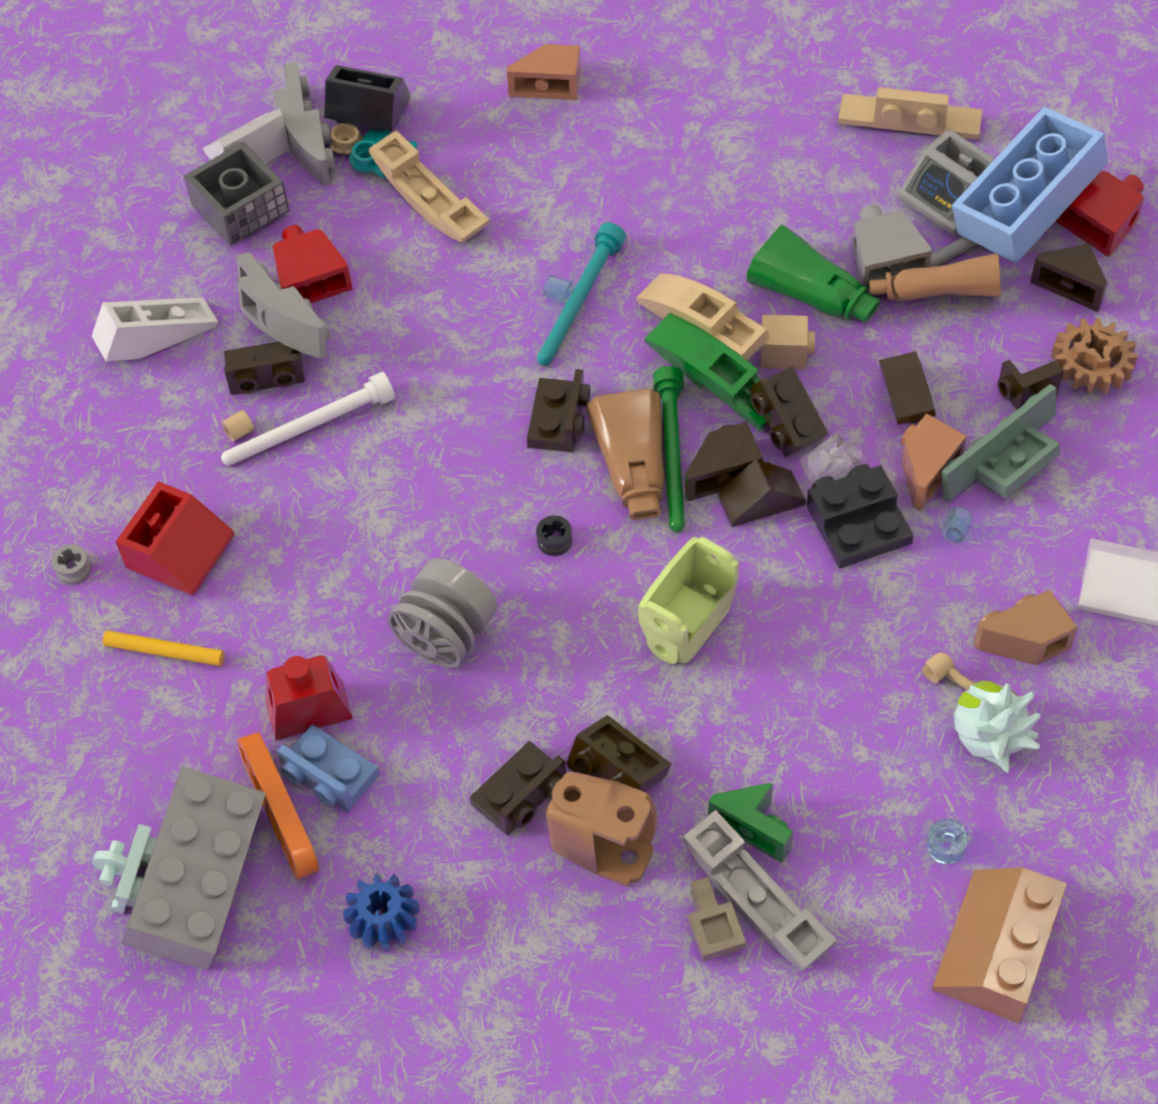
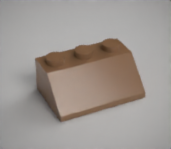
(1000, 940)

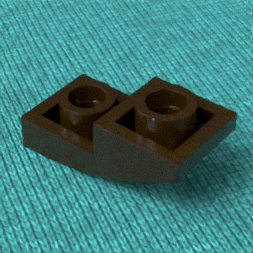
(907, 388)

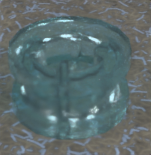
(956, 851)

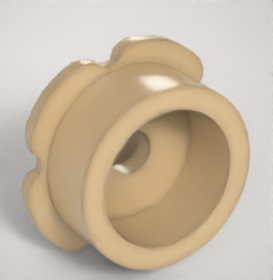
(344, 138)

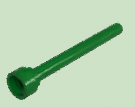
(669, 383)

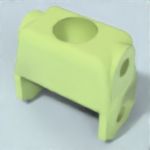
(688, 600)

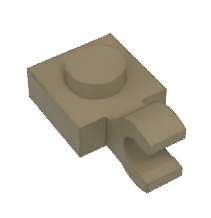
(714, 925)

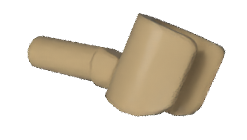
(942, 665)

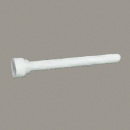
(374, 391)

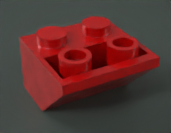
(173, 539)

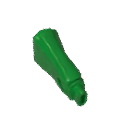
(799, 271)

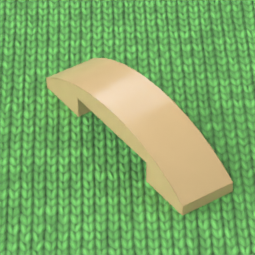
(425, 191)

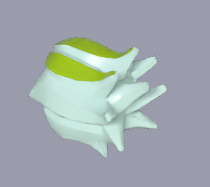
(995, 722)

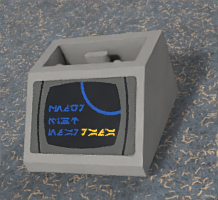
(943, 176)

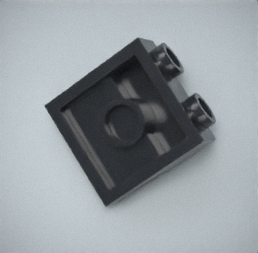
(858, 515)

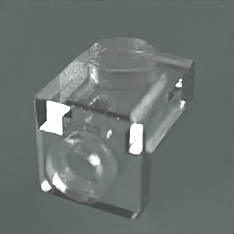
(832, 458)

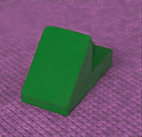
(745, 814)

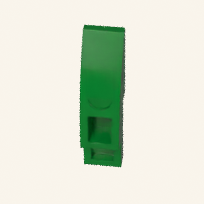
(708, 364)

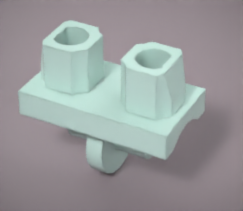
(114, 863)

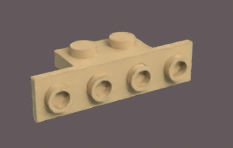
(910, 112)

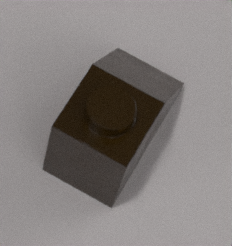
(720, 460)

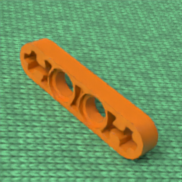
(278, 806)

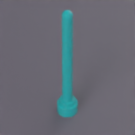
(608, 241)

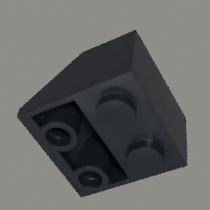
(365, 98)

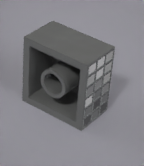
(237, 193)

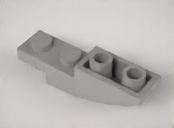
(303, 126)
(279, 311)

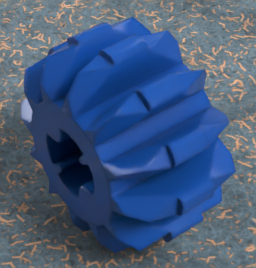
(384, 896)

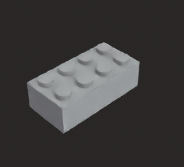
(194, 868)

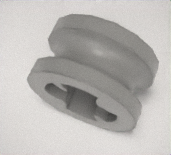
(65, 554)

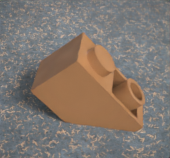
(1028, 631)

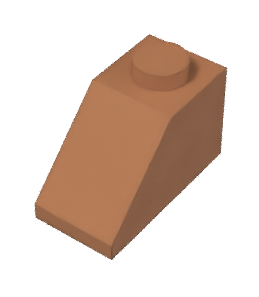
(546, 73)
(926, 454)

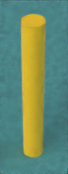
(163, 648)

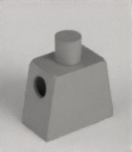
(886, 244)

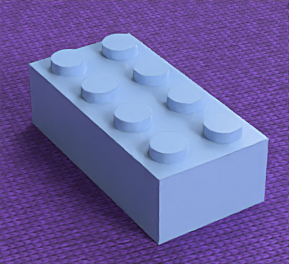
(1030, 184)

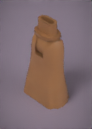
(965, 278)
(631, 442)

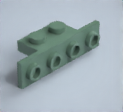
(1007, 453)

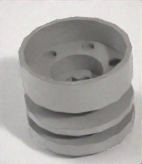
(442, 612)

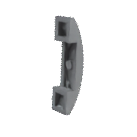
(755, 894)

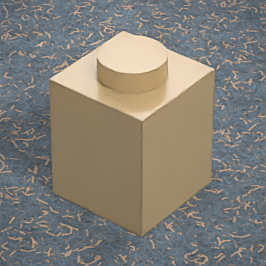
(787, 342)

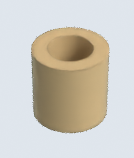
(237, 425)

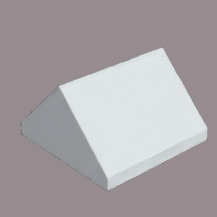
(263, 135)
(1120, 582)

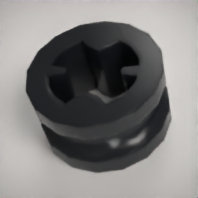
(546, 528)

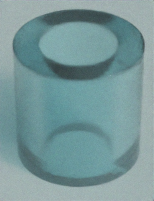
(558, 288)
(957, 525)

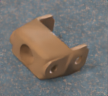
(599, 821)

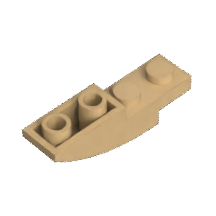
(706, 310)

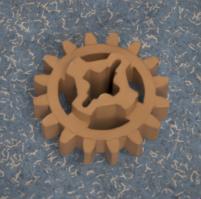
(1094, 355)

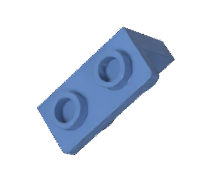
(328, 768)

